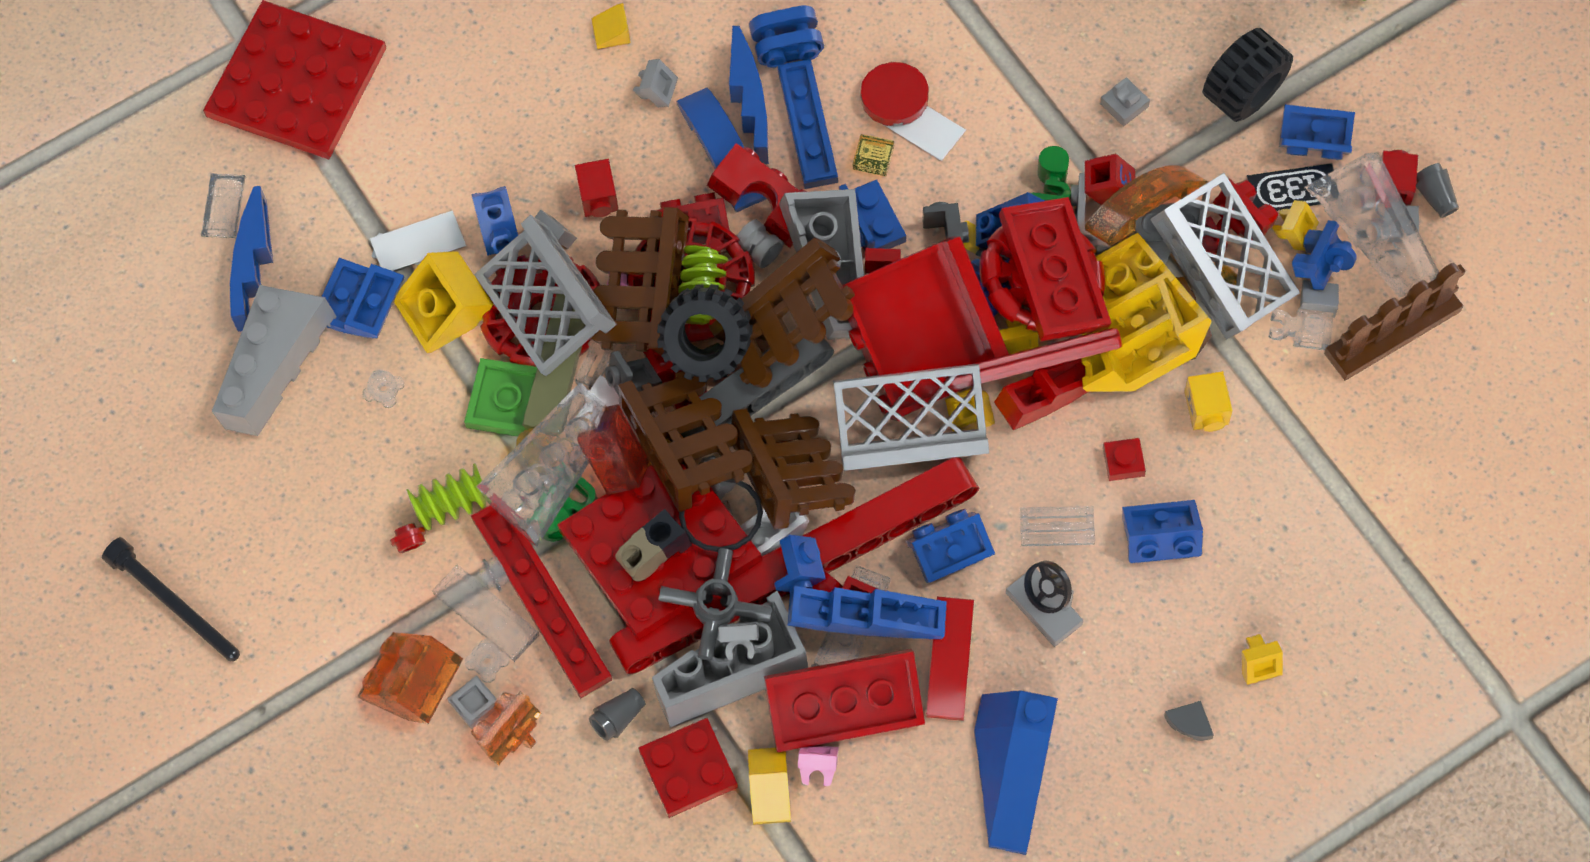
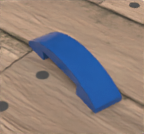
(714, 132)

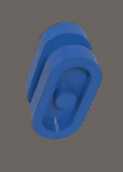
(786, 36)

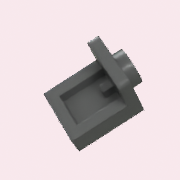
(947, 216)
(638, 371)

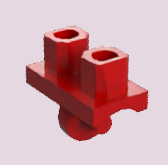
(1263, 216)

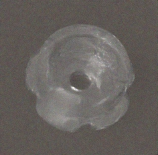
(493, 574)

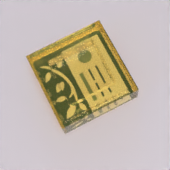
(873, 155)

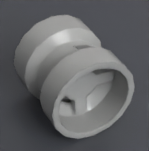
(759, 244)

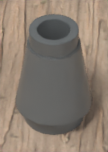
(1437, 189)
(616, 714)

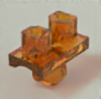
(510, 729)

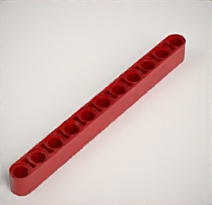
(838, 544)

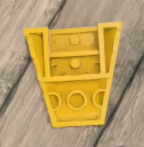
(1154, 317)

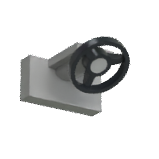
(1047, 600)

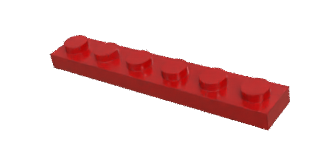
(543, 602)

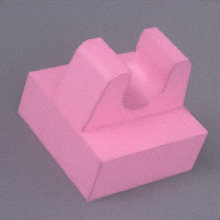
(818, 759)

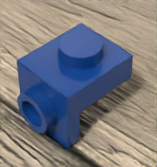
(801, 562)

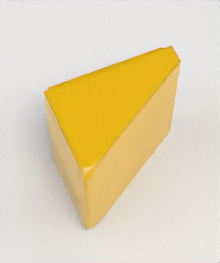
(611, 27)
(966, 418)

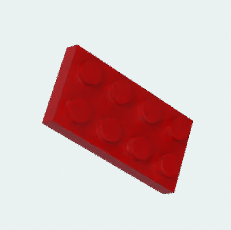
(1055, 269)
(844, 700)

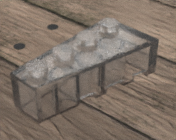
(1376, 221)
(544, 466)

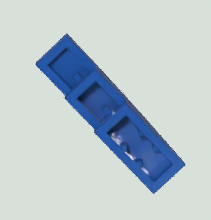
(747, 89)
(250, 251)
(867, 614)

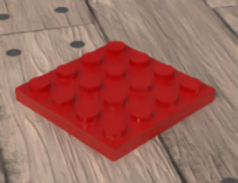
(295, 79)
(610, 522)

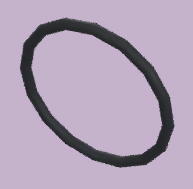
(741, 542)

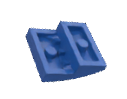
(361, 297)

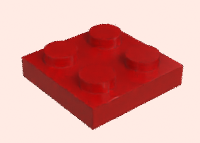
(688, 767)

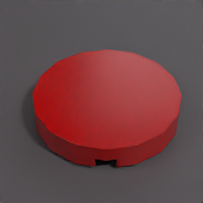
(894, 93)

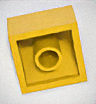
(442, 300)

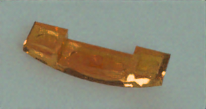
(1119, 213)

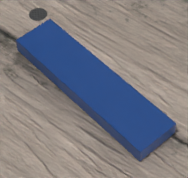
(807, 124)

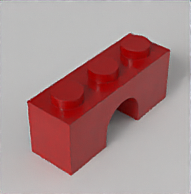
(744, 173)

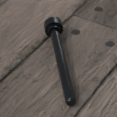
(120, 556)

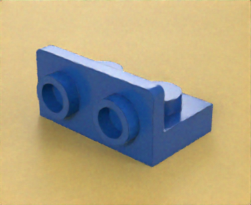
(876, 218)
(1163, 531)
(950, 545)

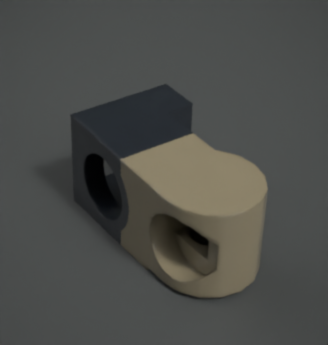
(652, 546)

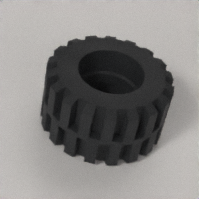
(1247, 74)
(687, 356)

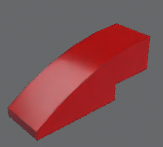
(1041, 393)
(951, 662)

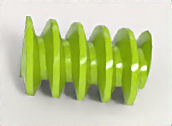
(701, 269)
(447, 498)

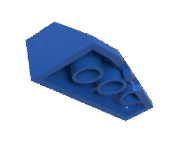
(1012, 753)

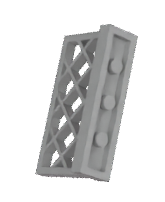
(560, 271)
(1206, 276)
(914, 448)

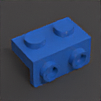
(1316, 131)

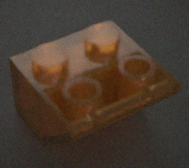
(410, 676)

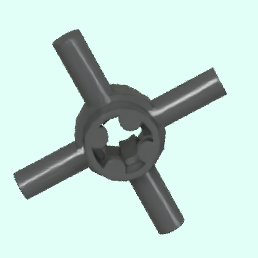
(712, 617)

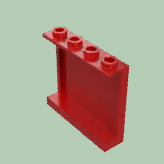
(922, 317)

